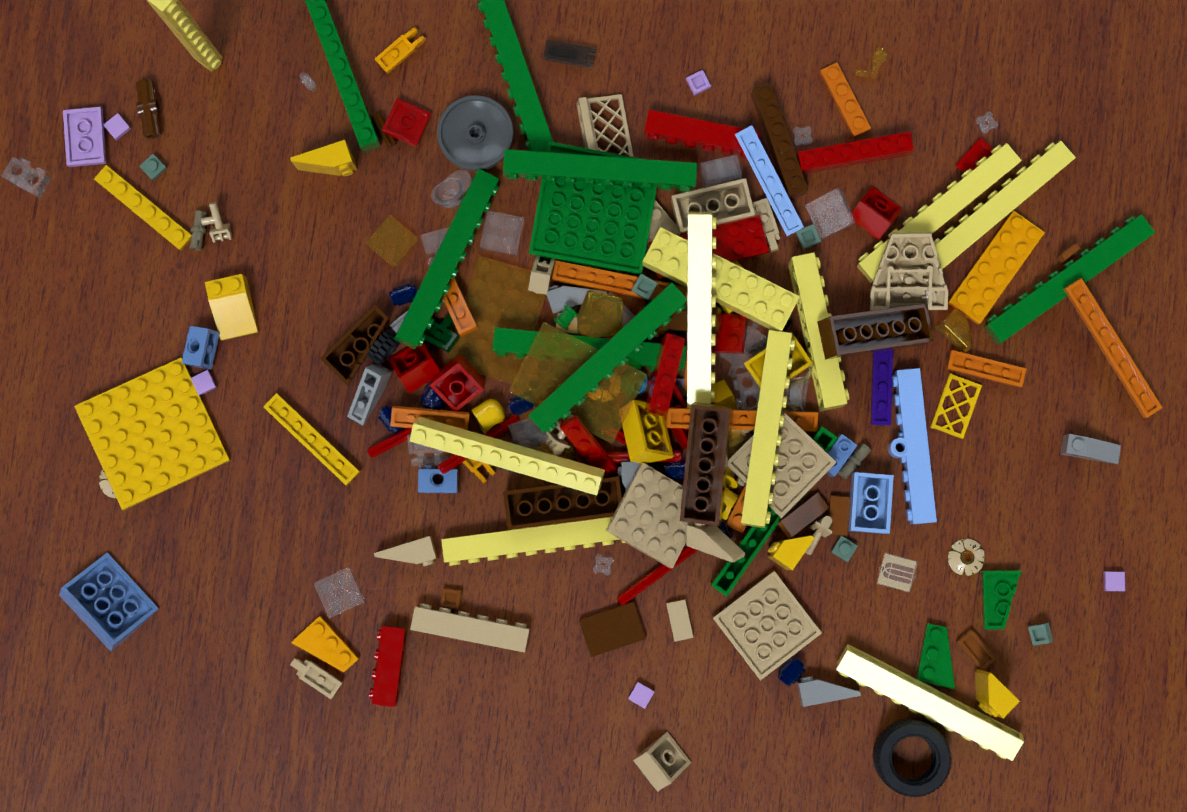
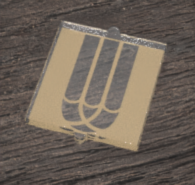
(897, 572)

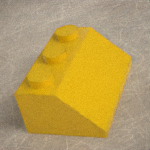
(646, 435)
(790, 551)
(993, 695)

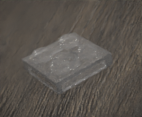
(830, 213)
(502, 233)
(339, 592)

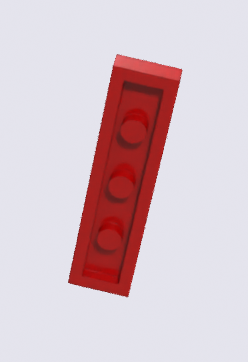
(588, 445)

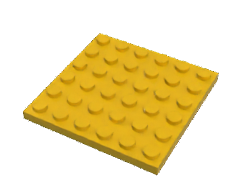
(151, 433)

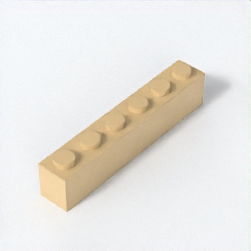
(470, 629)

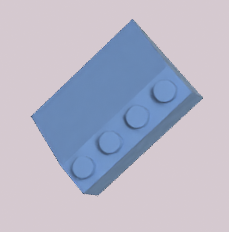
(108, 601)

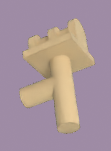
(219, 228)
(556, 441)
(821, 529)

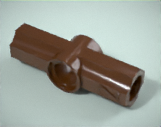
(148, 109)

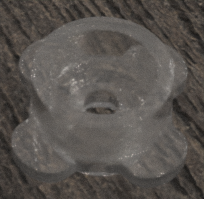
(986, 127)
(802, 140)
(607, 561)

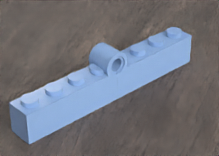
(914, 446)

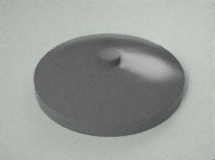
(475, 133)

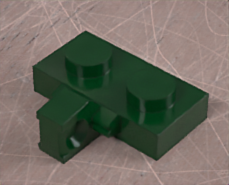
(442, 334)

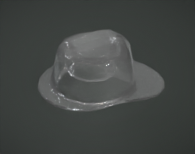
(451, 190)
(798, 390)

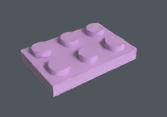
(84, 137)

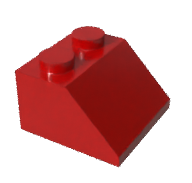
(875, 212)
(414, 367)
(458, 383)

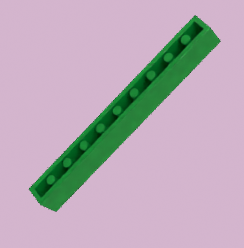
(516, 73)
(343, 74)
(599, 169)
(446, 259)
(1086, 267)
(519, 342)
(607, 358)
(757, 536)

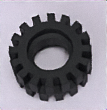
(383, 347)

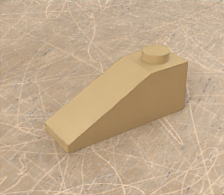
(541, 275)
(712, 541)
(417, 552)

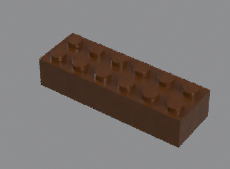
(875, 331)
(706, 463)
(559, 504)

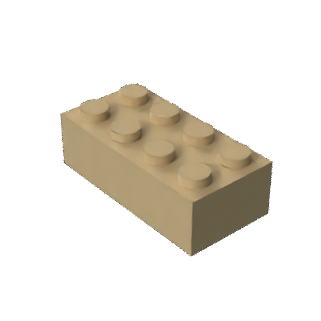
(727, 202)

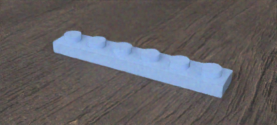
(769, 180)

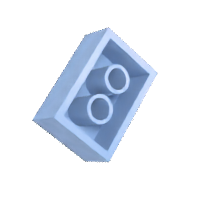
(870, 503)

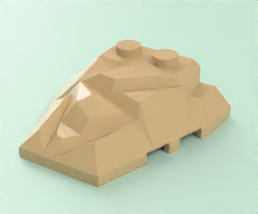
(909, 274)

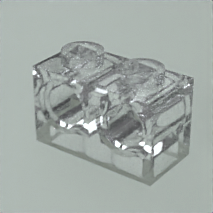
(25, 179)
(753, 391)

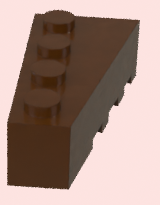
(679, 323)
(352, 348)

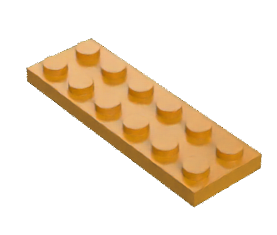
(996, 267)

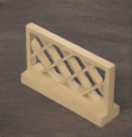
(587, 123)

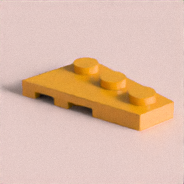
(326, 645)

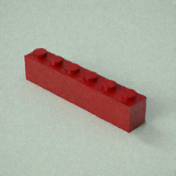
(693, 133)
(855, 153)

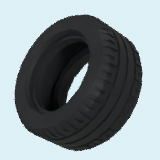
(938, 769)

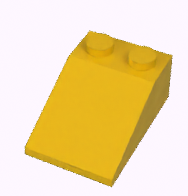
(330, 159)
(232, 306)
(799, 364)

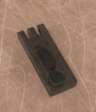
(569, 53)

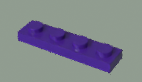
(881, 388)

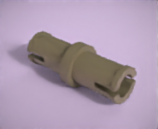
(198, 231)
(854, 461)

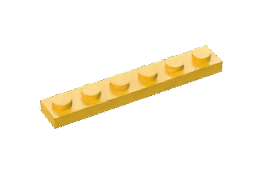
(143, 208)
(311, 439)

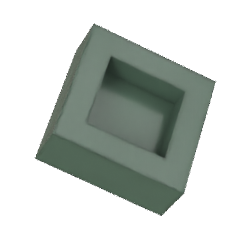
(153, 167)
(808, 237)
(644, 287)
(844, 548)
(1040, 634)

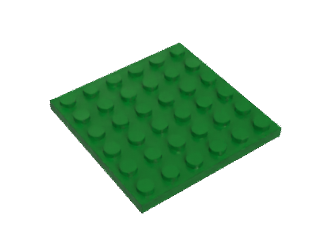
(592, 222)

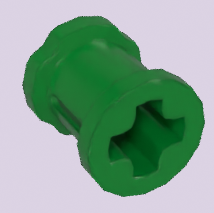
(566, 317)

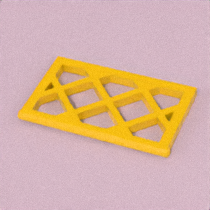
(971, 401)

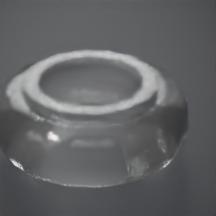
(308, 82)

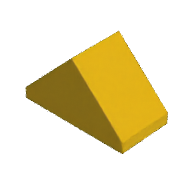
(723, 394)

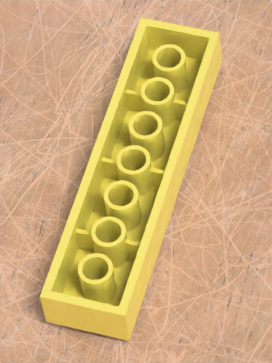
(734, 288)
(812, 308)

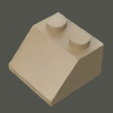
(662, 761)

